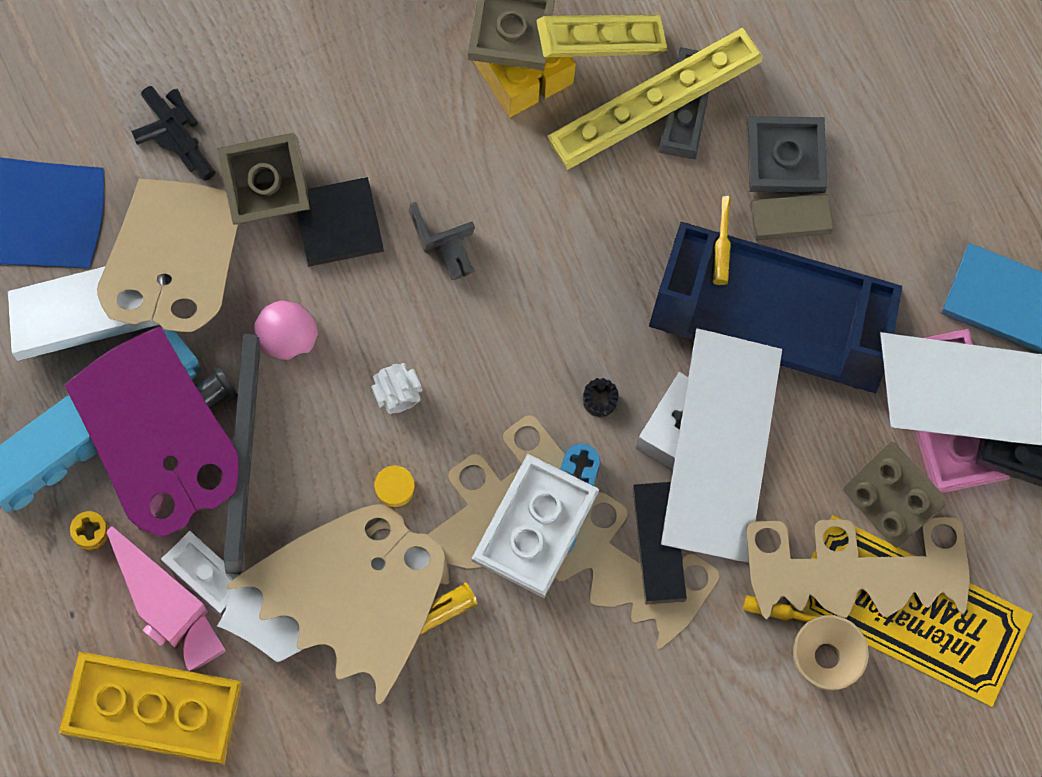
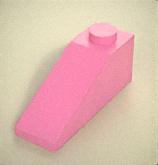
(157, 596)

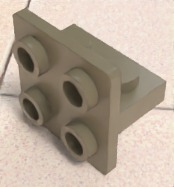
(895, 494)

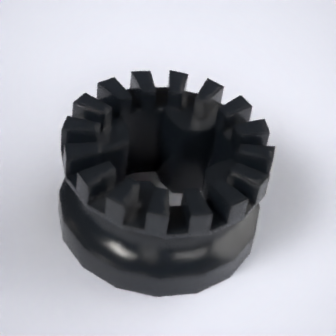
(600, 386)

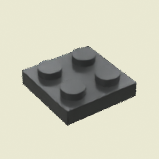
(787, 154)

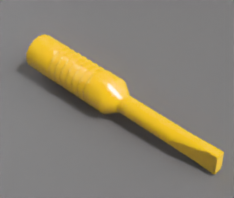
(722, 246)
(778, 611)

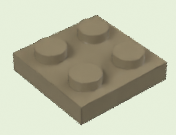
(508, 32)

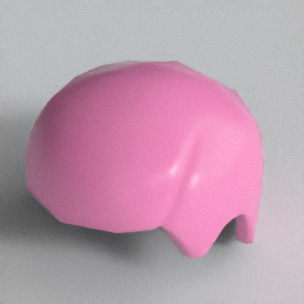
(286, 330)

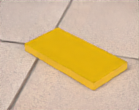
(151, 708)

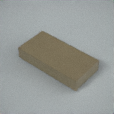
(791, 217)

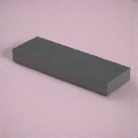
(684, 125)

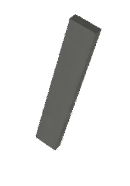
(243, 444)

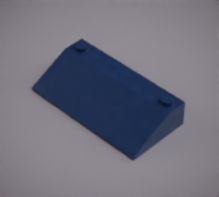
(809, 309)

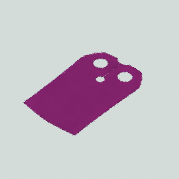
(141, 411)

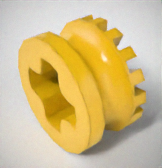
(77, 525)

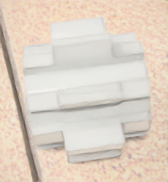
(397, 388)

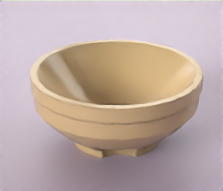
(844, 639)

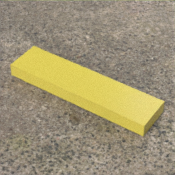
(601, 35)

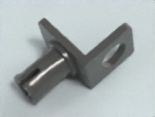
(448, 242)

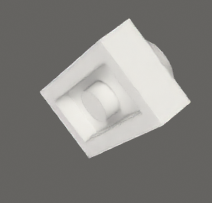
(200, 571)

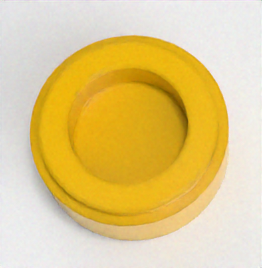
(394, 486)

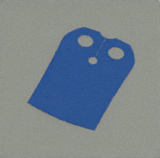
(49, 213)

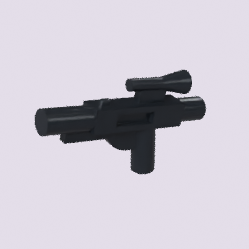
(171, 133)

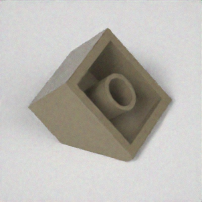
(264, 178)

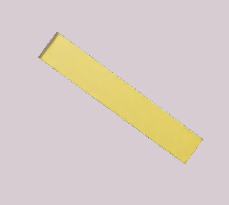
(654, 98)

